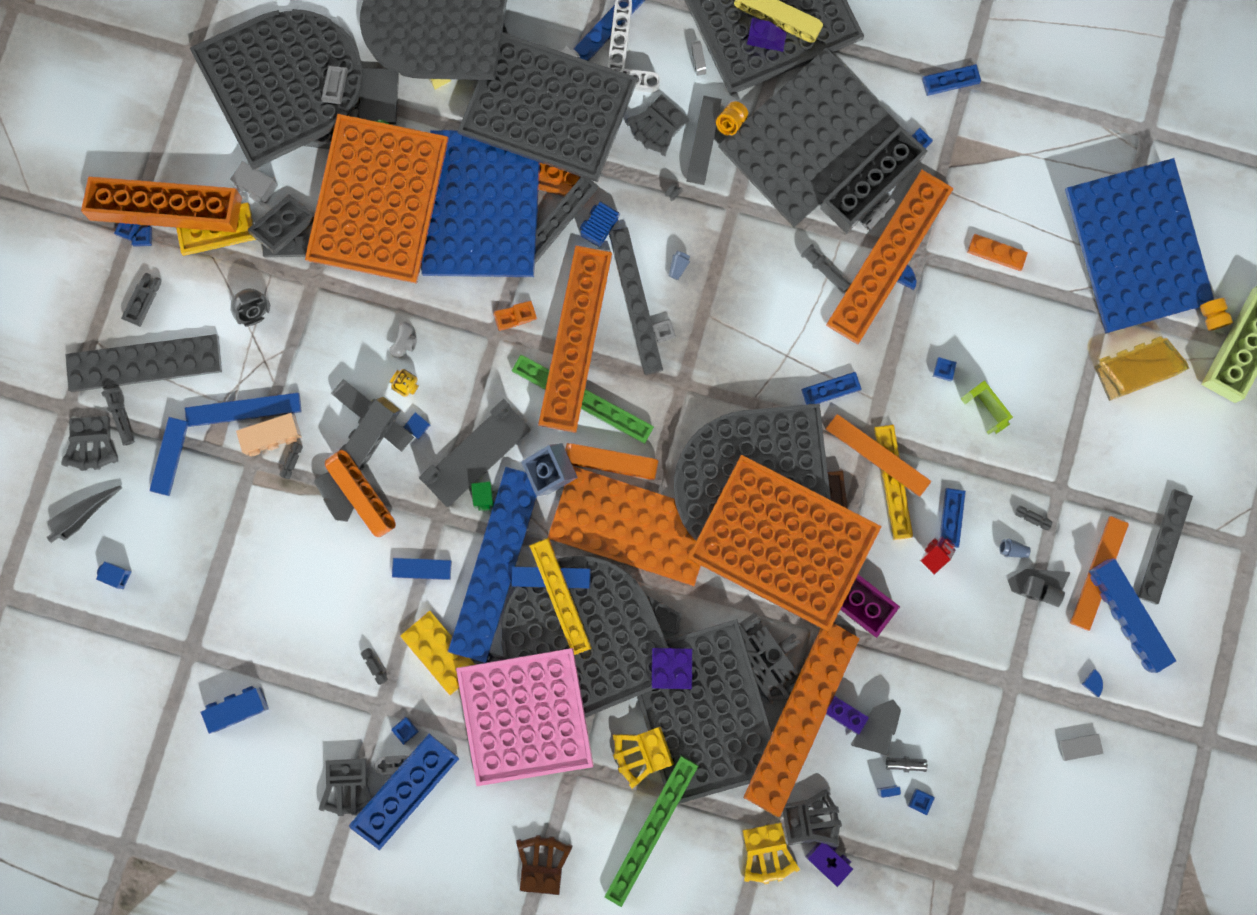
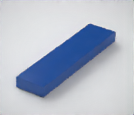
(169, 456)
(532, 577)

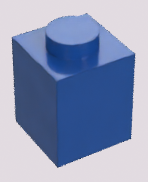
(113, 575)

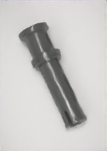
(819, 262)
(118, 406)

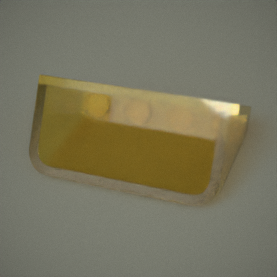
(1140, 367)

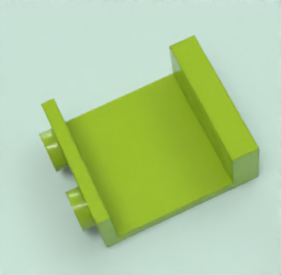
(993, 405)

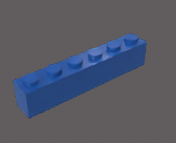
(1132, 616)

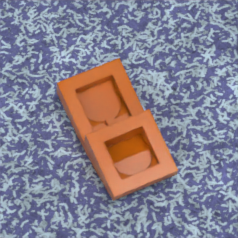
(515, 316)

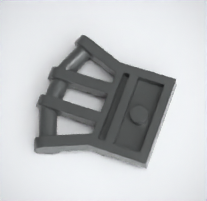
(664, 115)
(86, 431)
(345, 773)
(799, 825)

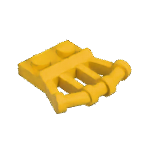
(653, 749)
(765, 840)

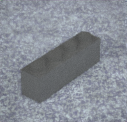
(370, 431)

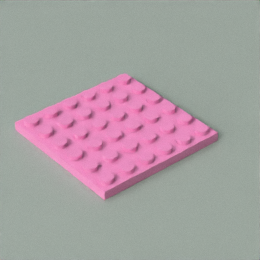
(525, 717)

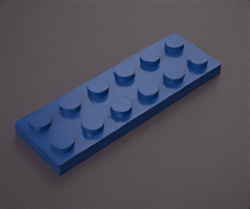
(403, 792)

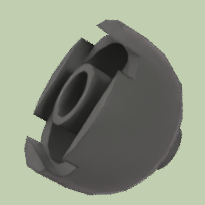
(249, 307)

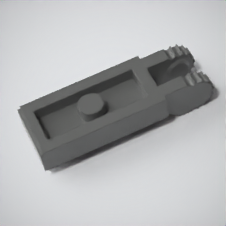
(141, 300)

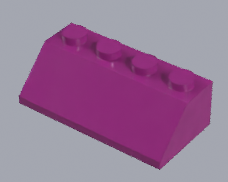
(869, 606)

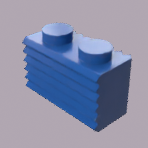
(599, 224)

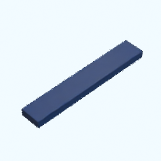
(243, 409)

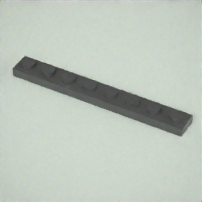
(636, 301)

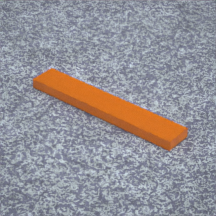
(878, 455)
(1090, 595)

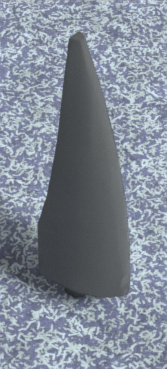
(74, 517)

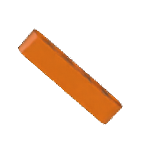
(612, 461)
(360, 493)

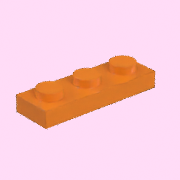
(997, 252)

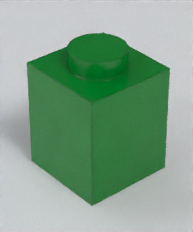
(482, 496)

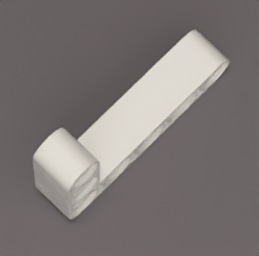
(621, 50)

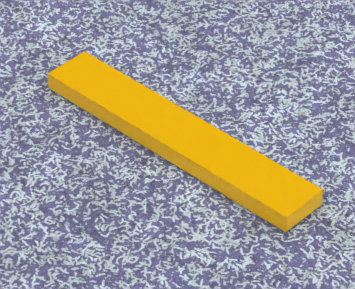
(894, 491)
(560, 596)

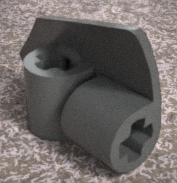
(334, 497)
(1040, 585)
(879, 728)

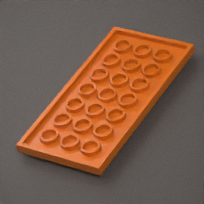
(624, 526)

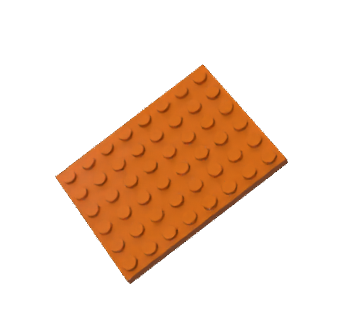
(377, 198)
(784, 543)

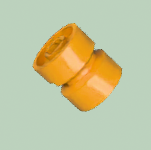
(732, 118)
(1216, 314)

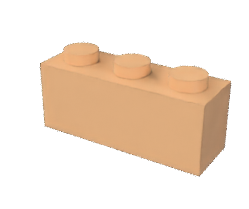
(269, 434)

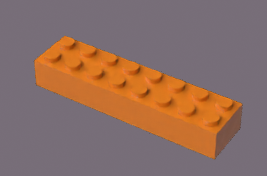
(161, 204)

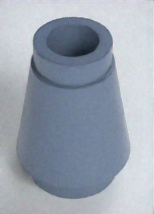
(678, 265)
(1012, 548)

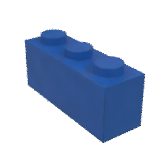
(234, 709)

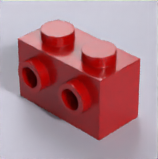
(938, 554)

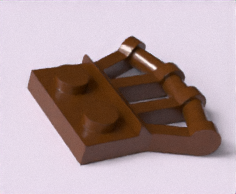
(537, 877)

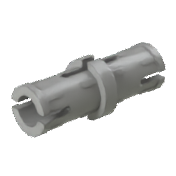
(878, 213)

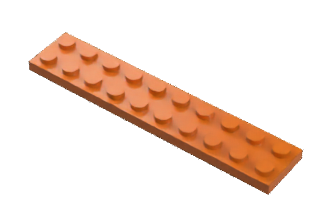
(889, 257)
(575, 339)
(801, 719)

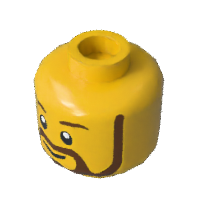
(404, 383)

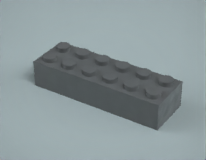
(873, 179)

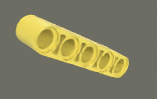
(784, 17)

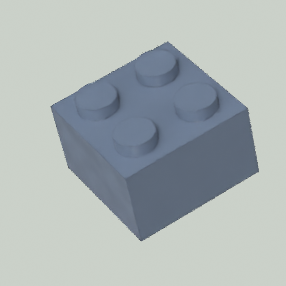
(549, 469)

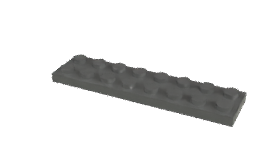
(143, 363)

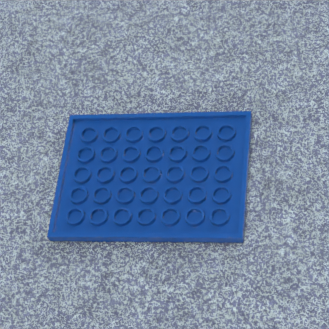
(483, 212)
(1139, 245)

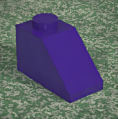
(766, 35)

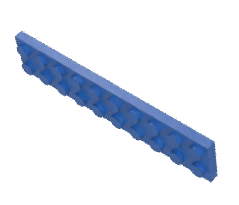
(494, 566)

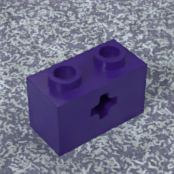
(846, 715)
(835, 873)

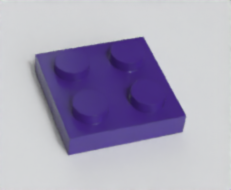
(672, 668)

